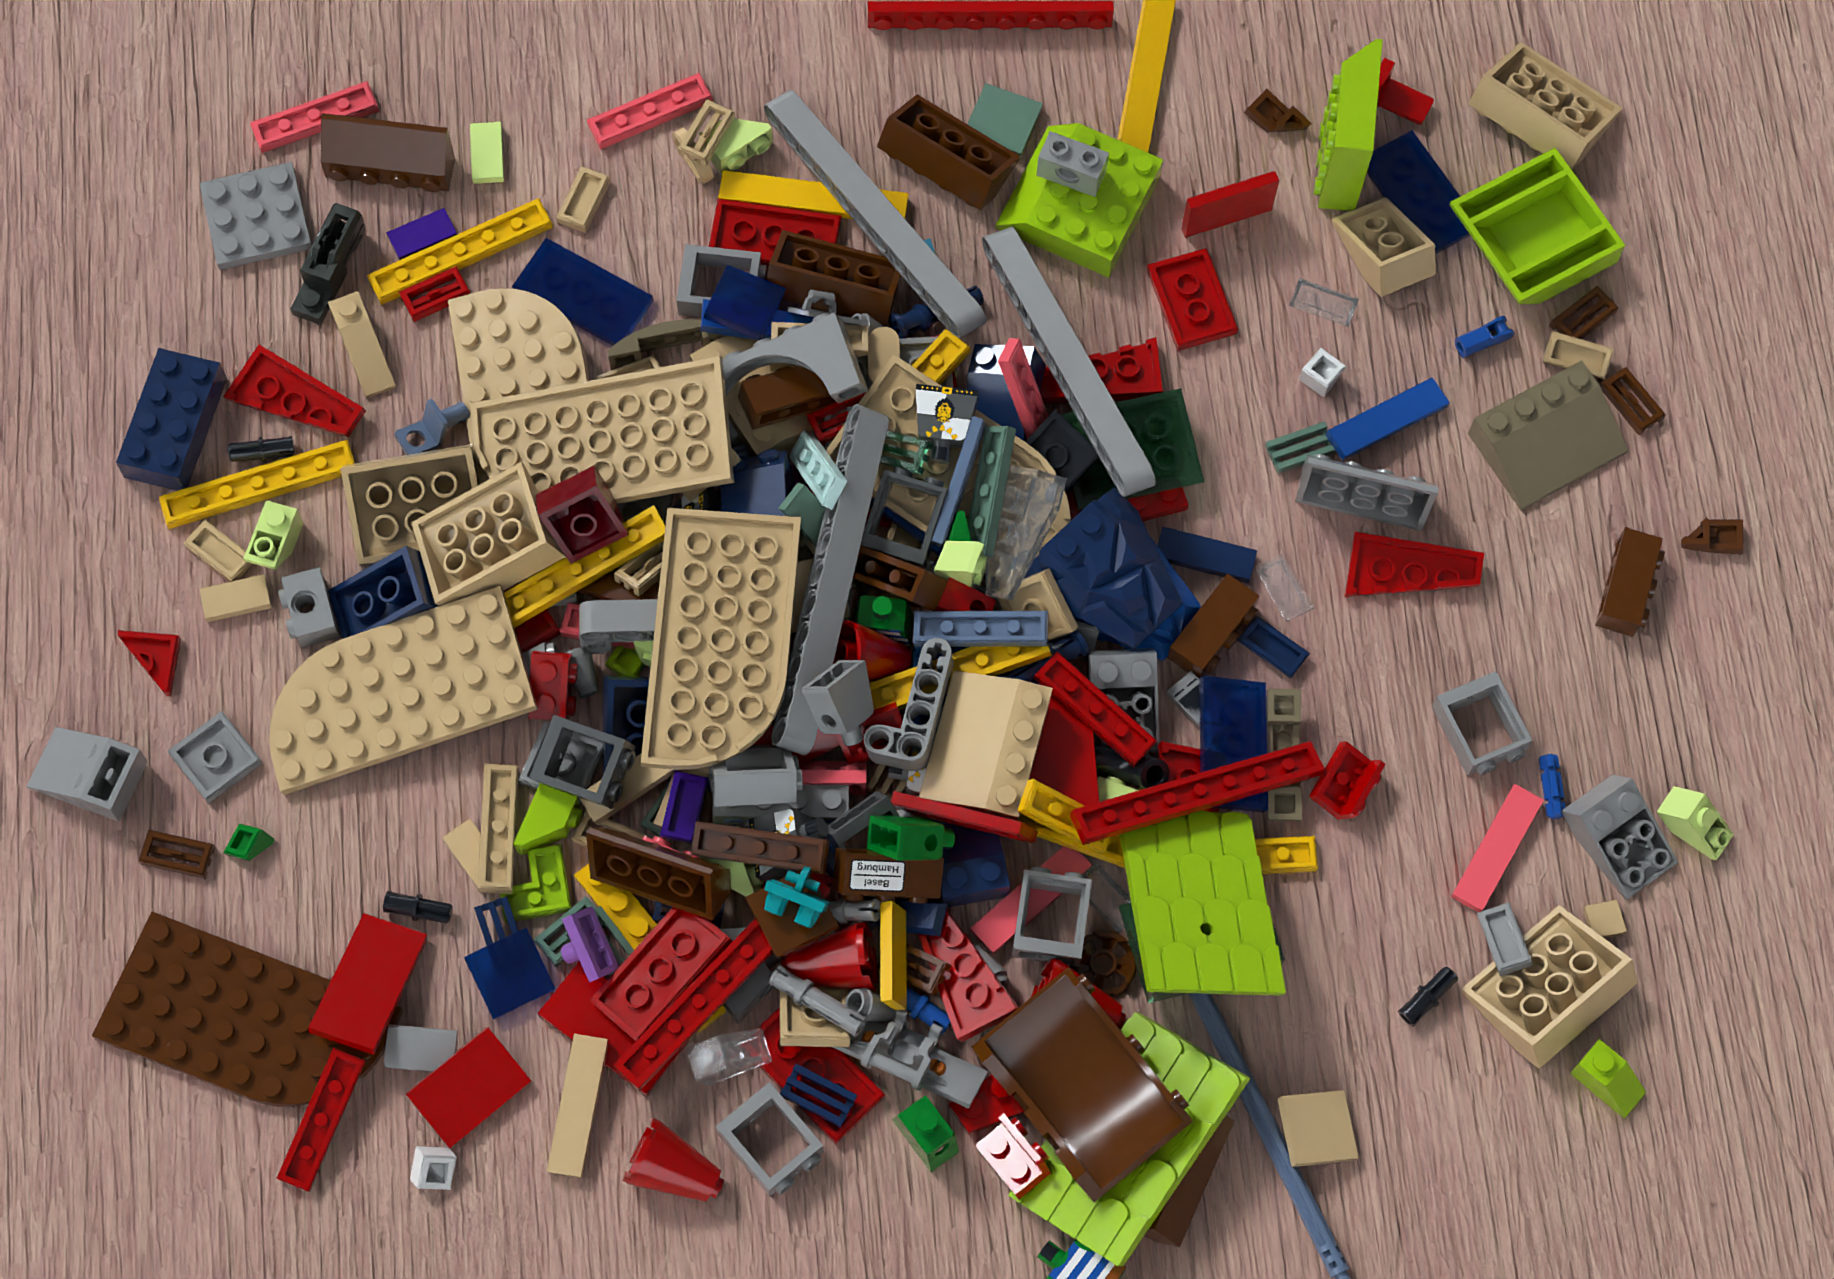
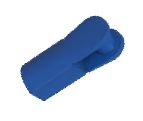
(1481, 337)

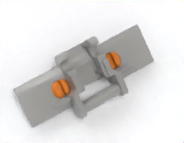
(916, 1059)

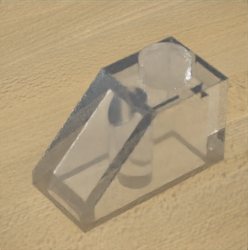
(728, 1055)

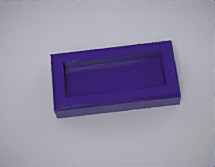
(421, 233)
(684, 807)

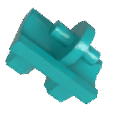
(781, 893)

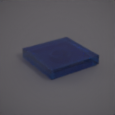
(744, 303)
(509, 973)

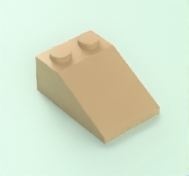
(1386, 246)

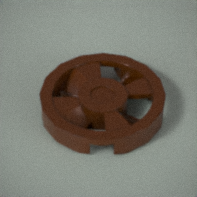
(1104, 962)

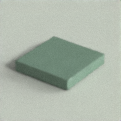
(1005, 117)

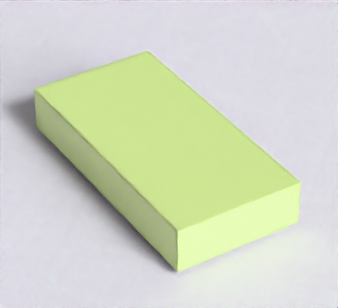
(486, 152)

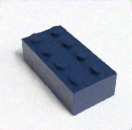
(171, 420)

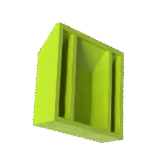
(1348, 130)
(1077, 224)
(1539, 228)

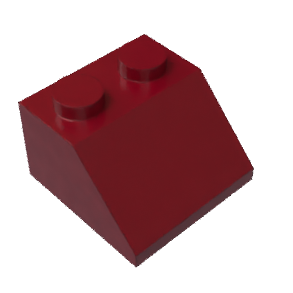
(581, 514)

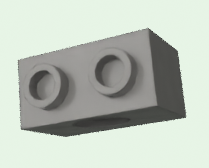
(1072, 163)
(305, 589)

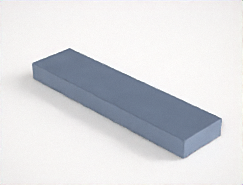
(959, 481)
(982, 628)

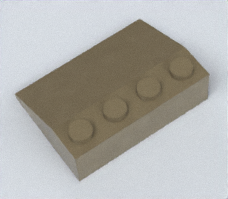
(1549, 435)

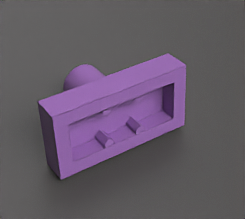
(588, 944)

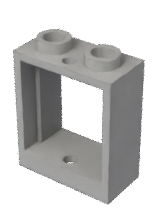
(694, 255)
(1469, 693)
(757, 777)
(1042, 949)
(746, 1115)

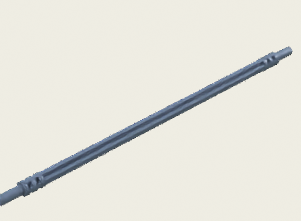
(1272, 1139)

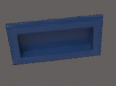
(1273, 647)
(923, 917)

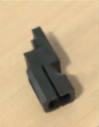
(326, 262)

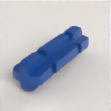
(1552, 785)

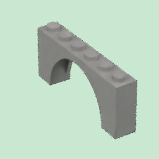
(817, 346)

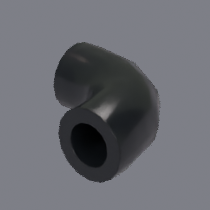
(1147, 772)

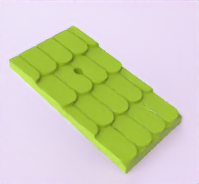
(1207, 878)
(1126, 1212)

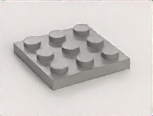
(255, 215)

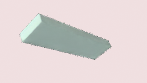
(818, 469)

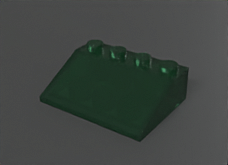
(1166, 439)

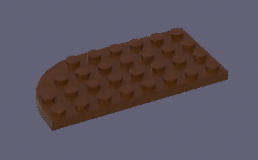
(222, 1015)

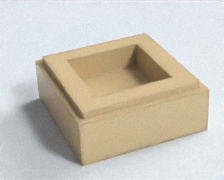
(1605, 918)

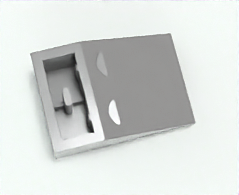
(1130, 682)
(88, 772)
(1620, 834)

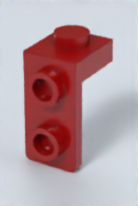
(1401, 98)

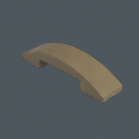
(657, 337)
(1283, 731)

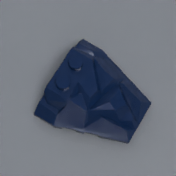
(1110, 571)

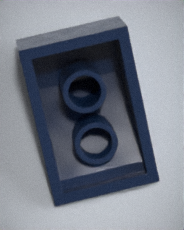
(994, 396)
(759, 484)
(382, 593)
(624, 711)
(973, 868)

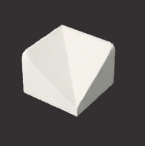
(1321, 372)
(433, 1168)

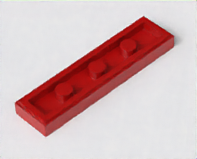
(1095, 709)
(321, 1120)

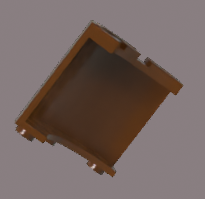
(1083, 1083)

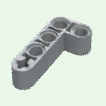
(615, 622)
(918, 704)

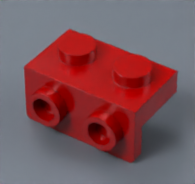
(1346, 782)

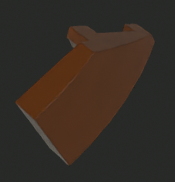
(1274, 116)
(1716, 536)

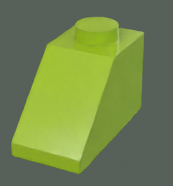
(547, 819)
(1609, 1078)

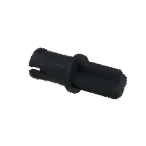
(261, 449)
(417, 907)
(1427, 996)

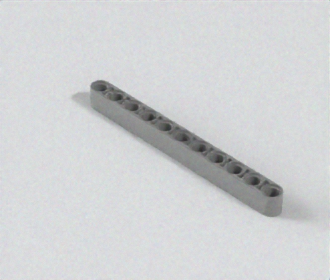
(875, 214)
(1068, 362)
(831, 576)

